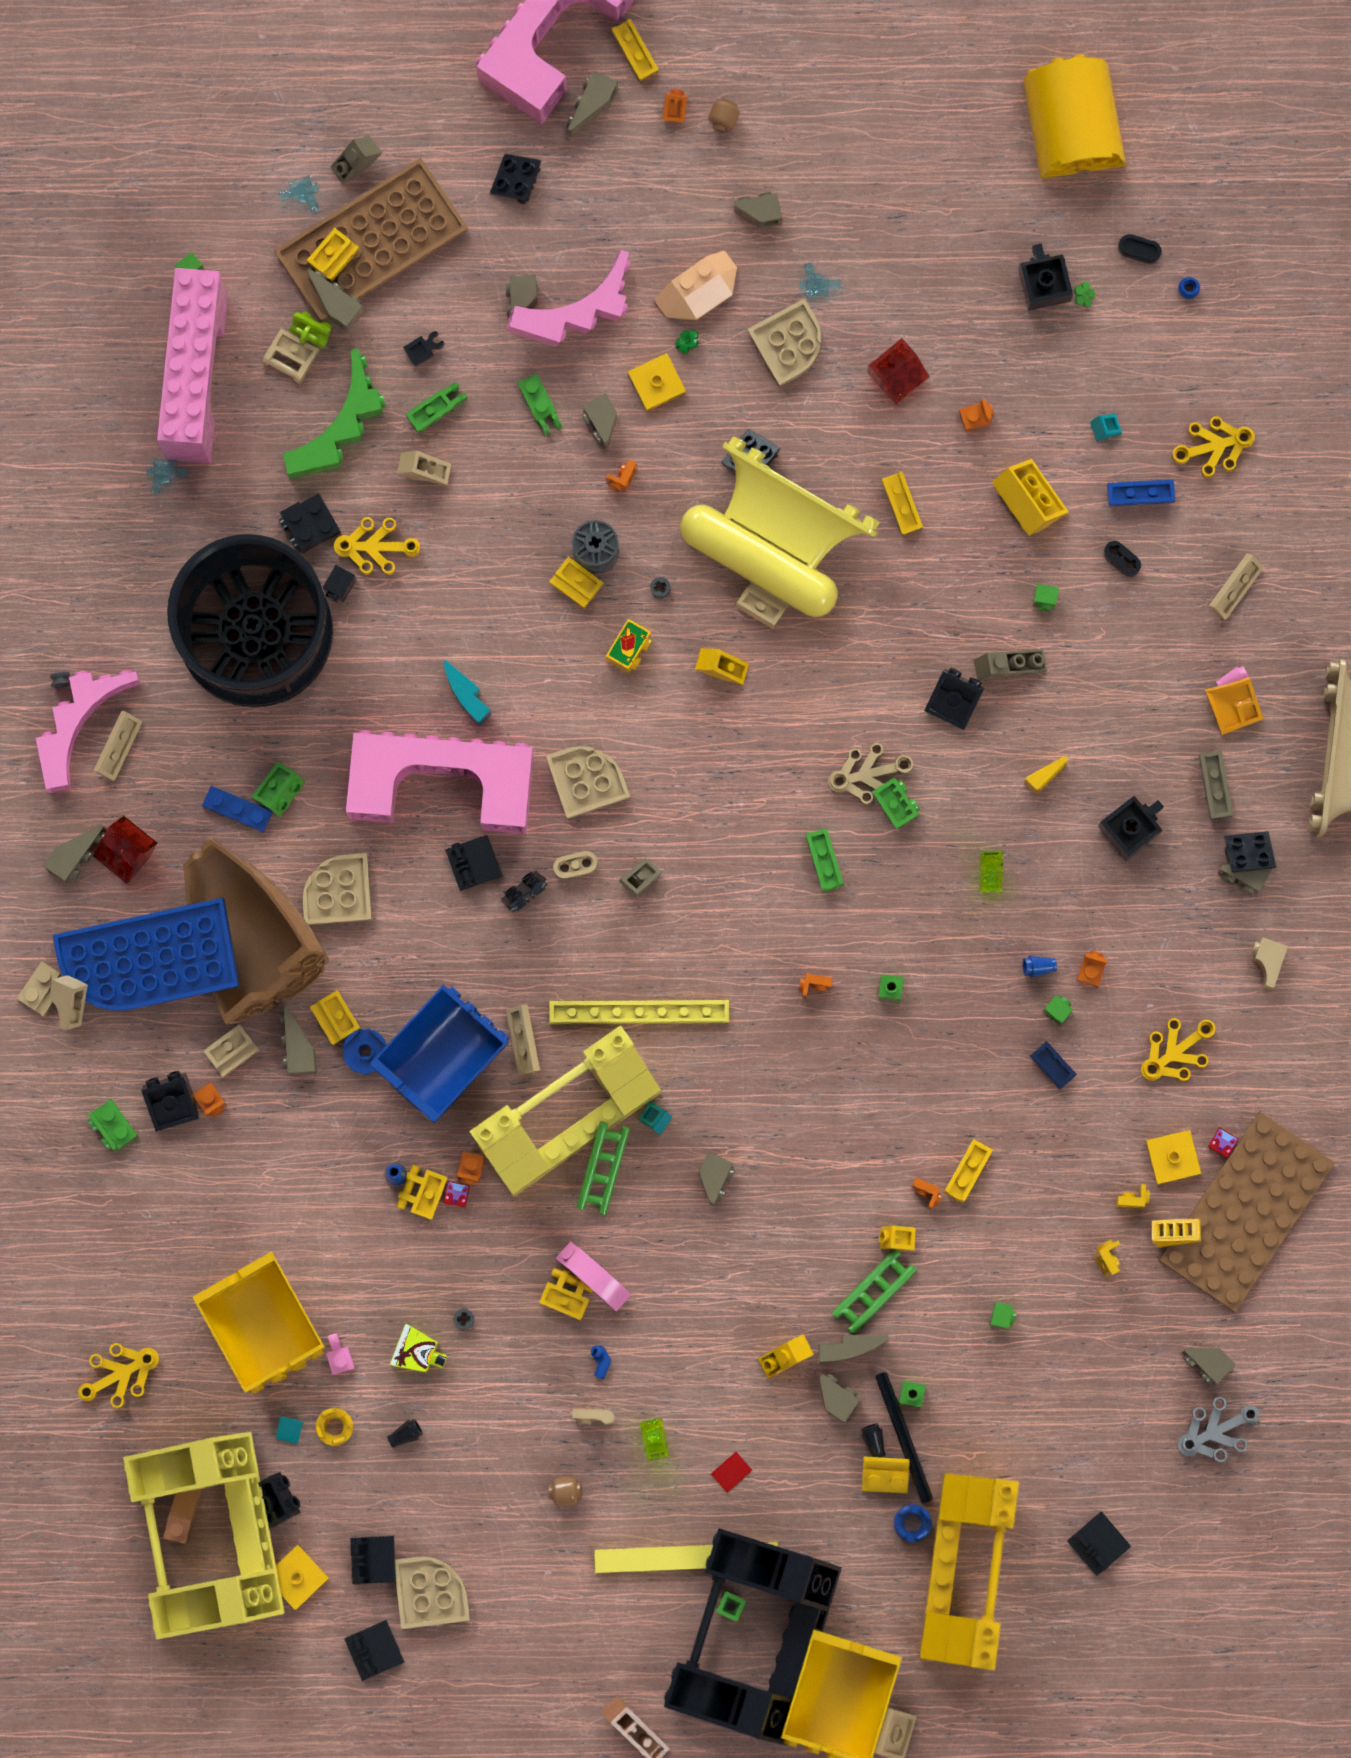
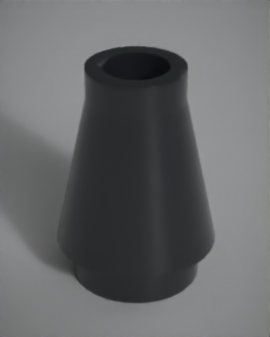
(406, 1433)
(873, 1438)

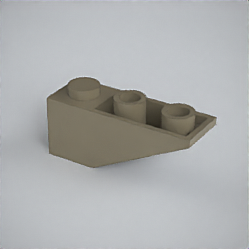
(595, 100)
(338, 305)
(1009, 664)
(71, 855)
(300, 1053)

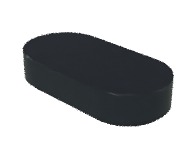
(1139, 248)

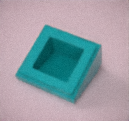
(1105, 427)
(655, 1117)
(289, 1430)

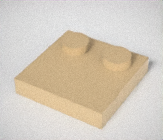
(895, 1734)

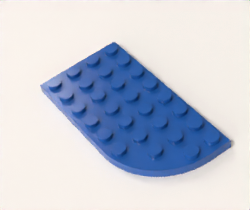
(152, 957)

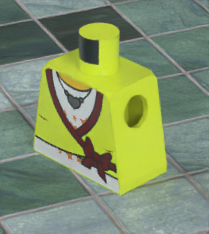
(416, 1351)

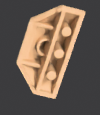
(699, 288)

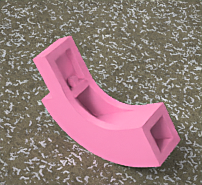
(593, 1276)

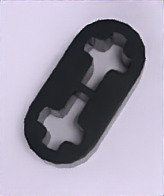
(1125, 555)

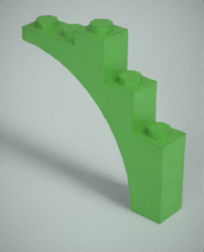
(322, 452)

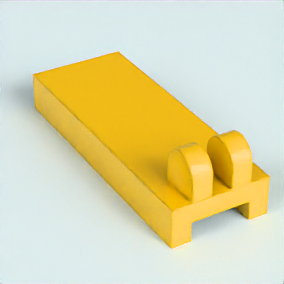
(634, 50)
(902, 503)
(968, 1171)

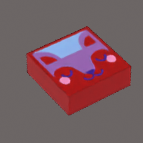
(1223, 1142)
(456, 1194)

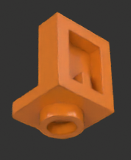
(675, 106)
(976, 415)
(626, 475)
(1092, 968)
(818, 982)
(210, 1100)
(470, 1168)
(924, 1188)

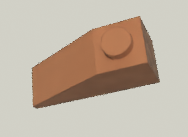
(182, 1516)
(634, 1729)

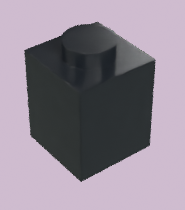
(339, 584)

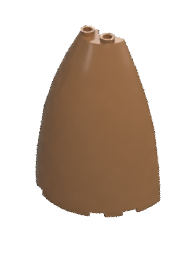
(270, 938)

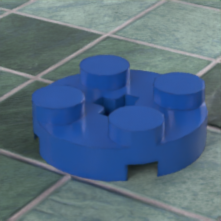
(352, 1050)

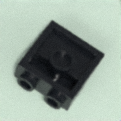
(309, 523)
(954, 698)
(169, 1100)
(278, 1499)

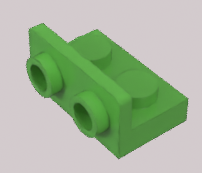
(278, 788)
(896, 803)
(112, 1125)

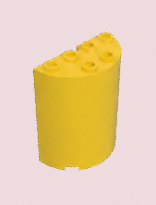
(1073, 116)
(259, 1324)
(840, 1697)

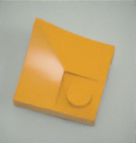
(1234, 705)

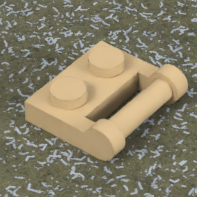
(289, 347)
(585, 1416)

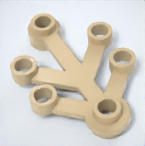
(865, 773)

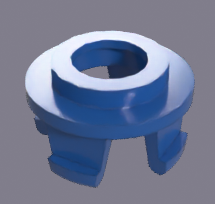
(924, 1517)

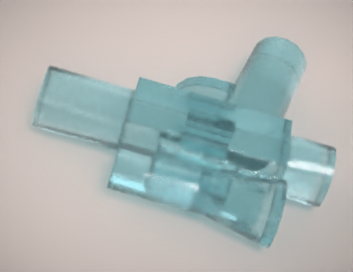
(303, 191)
(815, 284)
(163, 472)

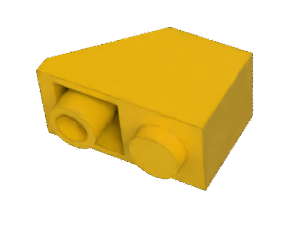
(785, 1356)

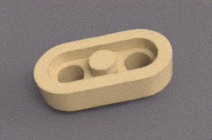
(574, 862)

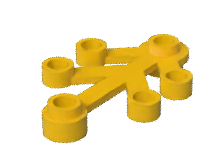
(1216, 445)
(373, 545)
(1174, 1052)
(121, 1373)

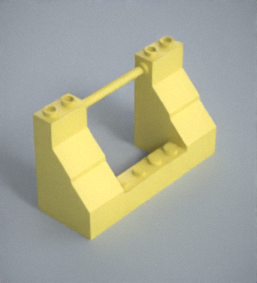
(619, 1073)
(223, 1601)

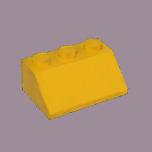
(1029, 497)

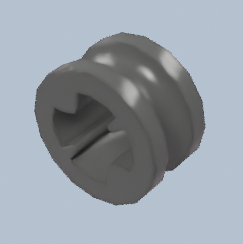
(662, 581)
(60, 679)
(459, 1314)

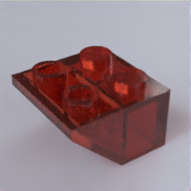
(898, 371)
(124, 849)

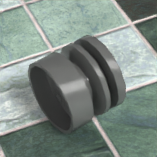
(591, 558)

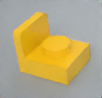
(1129, 1200)
(897, 1238)

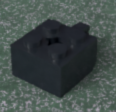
(1055, 273)
(1134, 814)

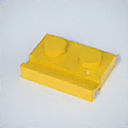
(333, 254)
(576, 582)
(335, 1017)
(885, 1475)

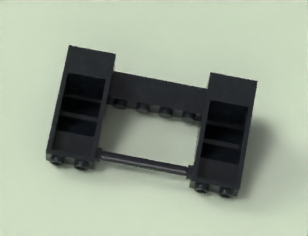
(778, 1572)

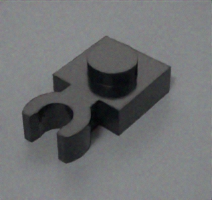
(420, 350)

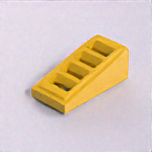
(1042, 777)
(1167, 1240)

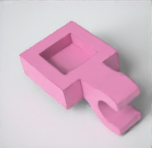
(340, 1358)

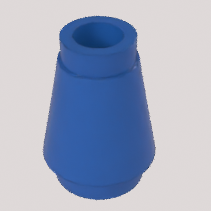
(1037, 966)
(395, 1180)

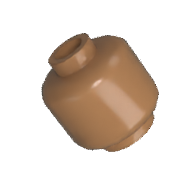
(724, 115)
(565, 1491)

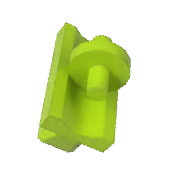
(310, 330)

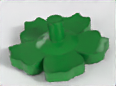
(687, 341)

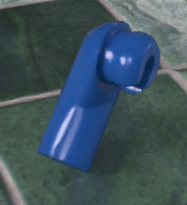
(603, 1360)

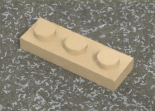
(1236, 586)
(118, 745)
(522, 1040)

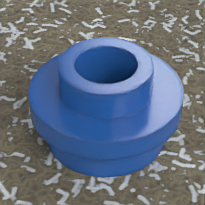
(1189, 281)

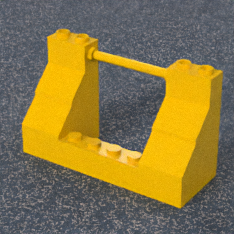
(978, 1503)

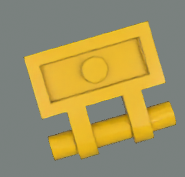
(428, 1195)
(564, 1300)

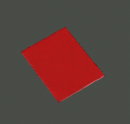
(731, 1472)

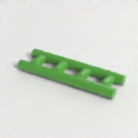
(614, 1159)
(874, 1306)

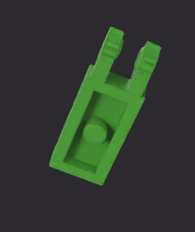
(539, 402)
(435, 408)

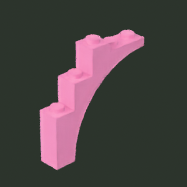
(549, 325)
(69, 718)

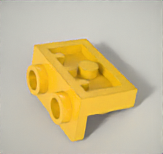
(1107, 1263)

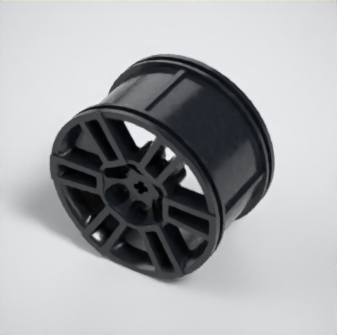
(228, 556)

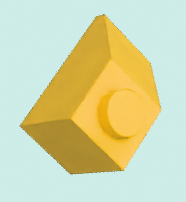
(721, 665)

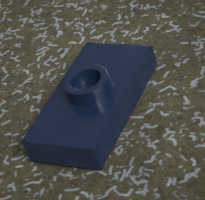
(1053, 1065)

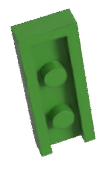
(824, 860)

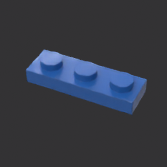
(1141, 492)
(237, 809)

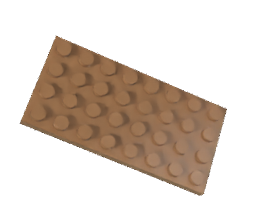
(391, 225)
(1248, 1211)

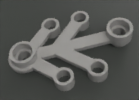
(1214, 1431)

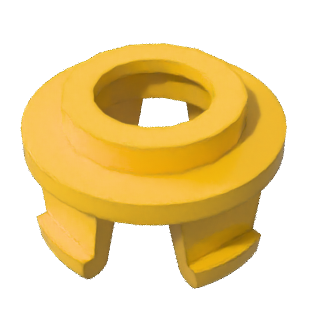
(321, 1426)

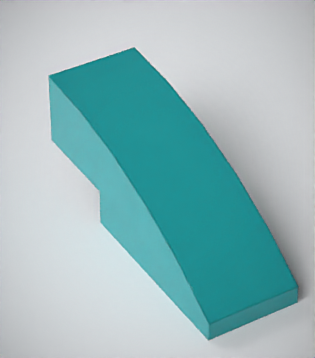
(466, 694)

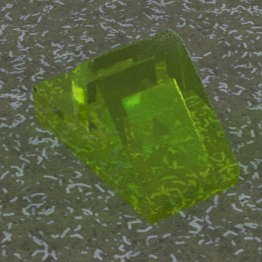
(991, 870)
(654, 1439)

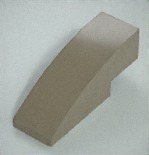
(851, 1347)

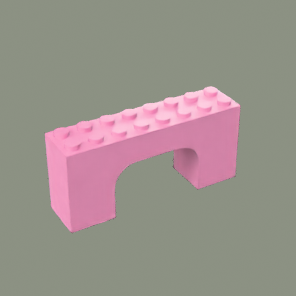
(516, 70)
(194, 324)
(386, 759)

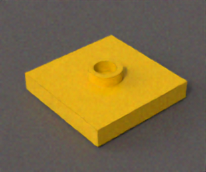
(656, 382)
(1173, 1157)
(299, 1577)

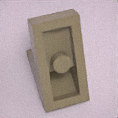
(640, 877)

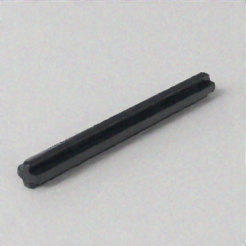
(904, 1437)

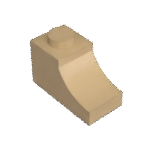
(423, 467)
(1269, 957)
(69, 998)

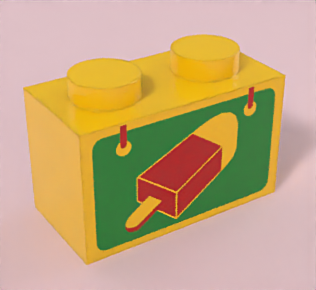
(629, 646)

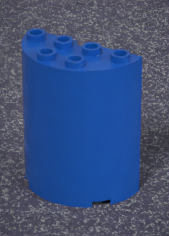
(440, 1053)

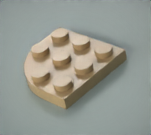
(788, 341)
(586, 780)
(338, 891)
(429, 1593)

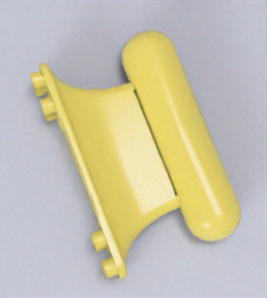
(774, 533)

